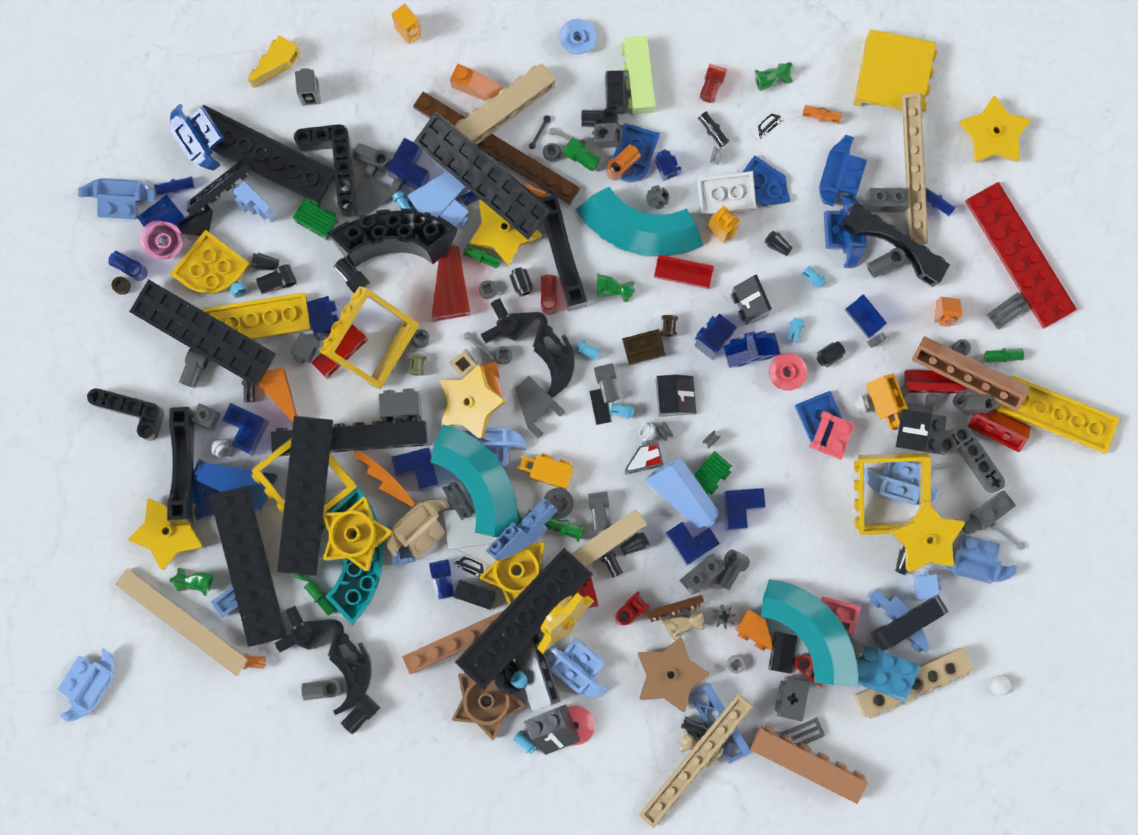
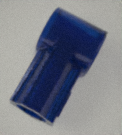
(127, 265)
(441, 575)

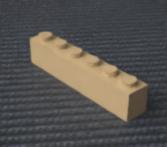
(507, 104)

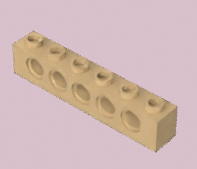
(961, 667)

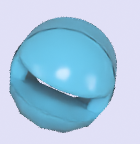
(238, 289)
(519, 679)

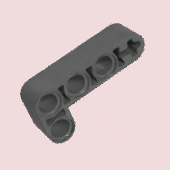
(974, 461)

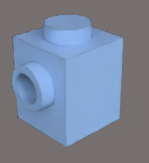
(456, 214)
(926, 585)

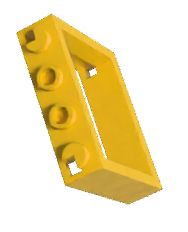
(393, 352)
(924, 487)
(271, 492)

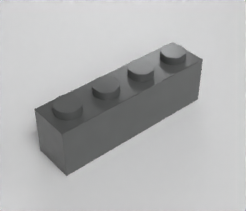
(541, 686)

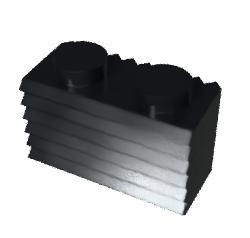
(615, 90)
(475, 594)

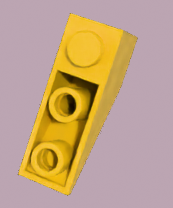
(277, 60)

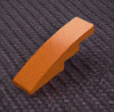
(389, 484)

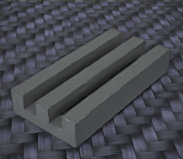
(1019, 302)
(452, 486)
(818, 727)

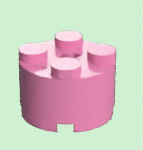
(171, 237)

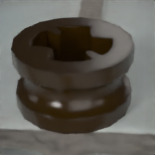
(124, 290)

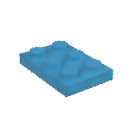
(887, 673)

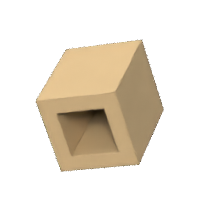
(463, 362)

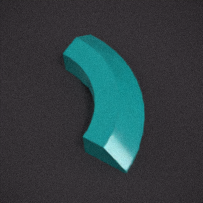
(639, 231)
(482, 477)
(355, 586)
(818, 629)

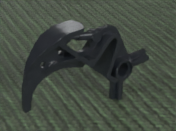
(521, 323)
(316, 631)

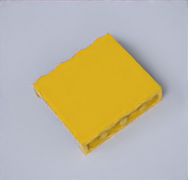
(892, 68)

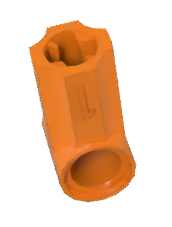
(623, 162)
(492, 377)

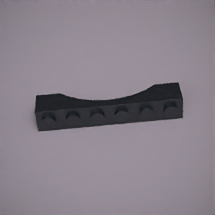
(563, 256)
(927, 265)
(181, 492)

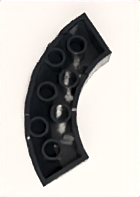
(392, 233)

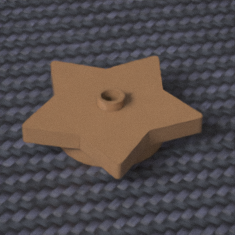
(657, 683)
(488, 716)

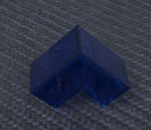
(405, 167)
(322, 316)
(714, 336)
(751, 348)
(250, 428)
(417, 463)
(736, 504)
(689, 547)

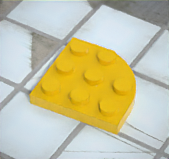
(210, 266)

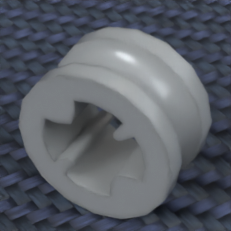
(716, 154)
(731, 660)

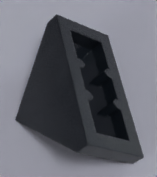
(196, 223)

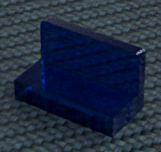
(162, 210)
(865, 316)

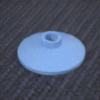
(581, 29)

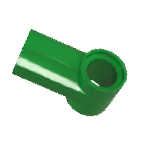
(577, 152)

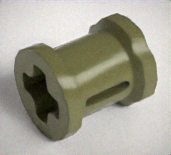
(416, 364)

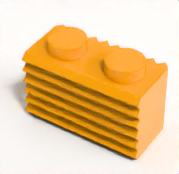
(406, 24)

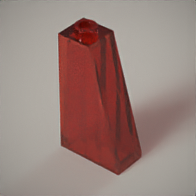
(450, 288)

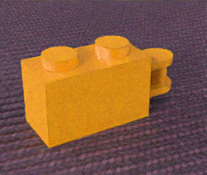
(724, 224)
(887, 399)
(548, 470)

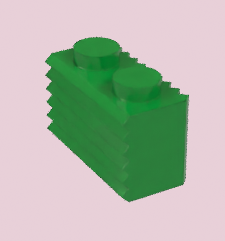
(315, 218)
(712, 471)

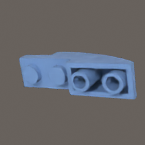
(519, 537)
(894, 609)

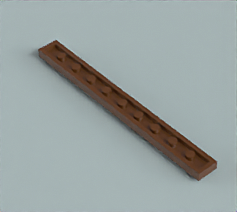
(506, 153)

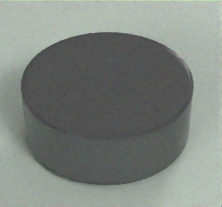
(876, 340)

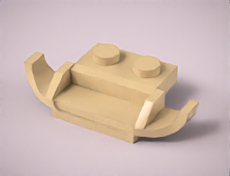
(418, 528)

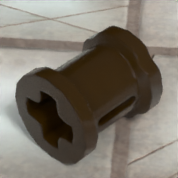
(669, 325)

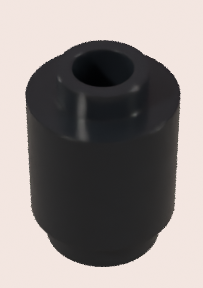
(521, 281)
(830, 354)

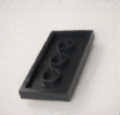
(223, 182)

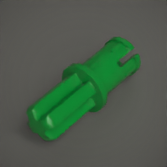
(482, 256)
(1004, 355)
(319, 597)

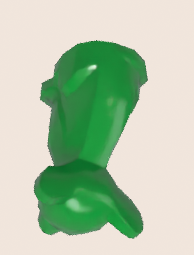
(769, 77)
(611, 286)
(198, 581)

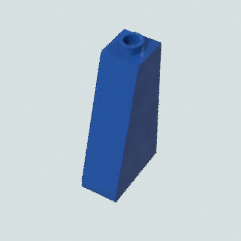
(228, 478)

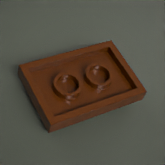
(674, 608)

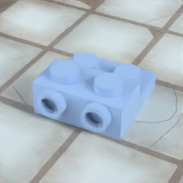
(249, 200)

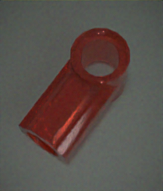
(713, 79)
(549, 293)

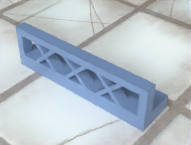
(718, 706)

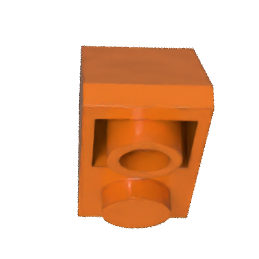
(947, 311)
(754, 628)

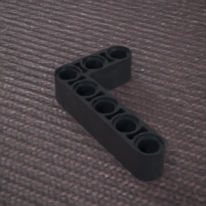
(340, 161)

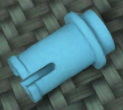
(401, 200)
(814, 277)
(796, 327)
(586, 349)
(622, 410)
(525, 742)

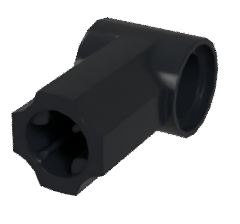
(592, 117)
(352, 277)
(281, 278)
(363, 711)

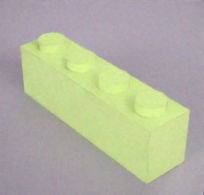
(639, 75)

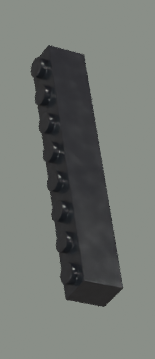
(366, 437)

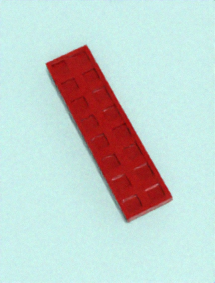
(1020, 255)

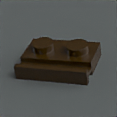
(643, 347)

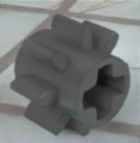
(657, 197)
(727, 620)

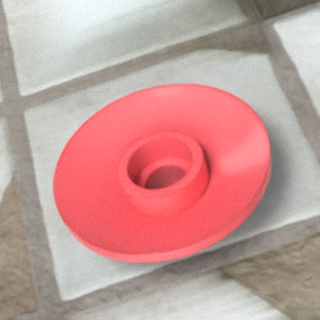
(789, 362)
(585, 721)

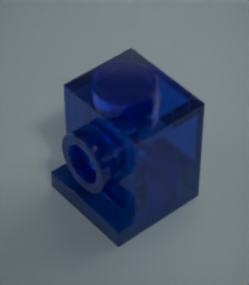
(667, 165)

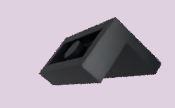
(782, 652)

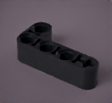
(124, 408)
(909, 623)

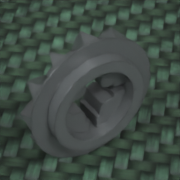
(561, 494)

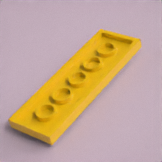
(266, 316)
(1064, 417)

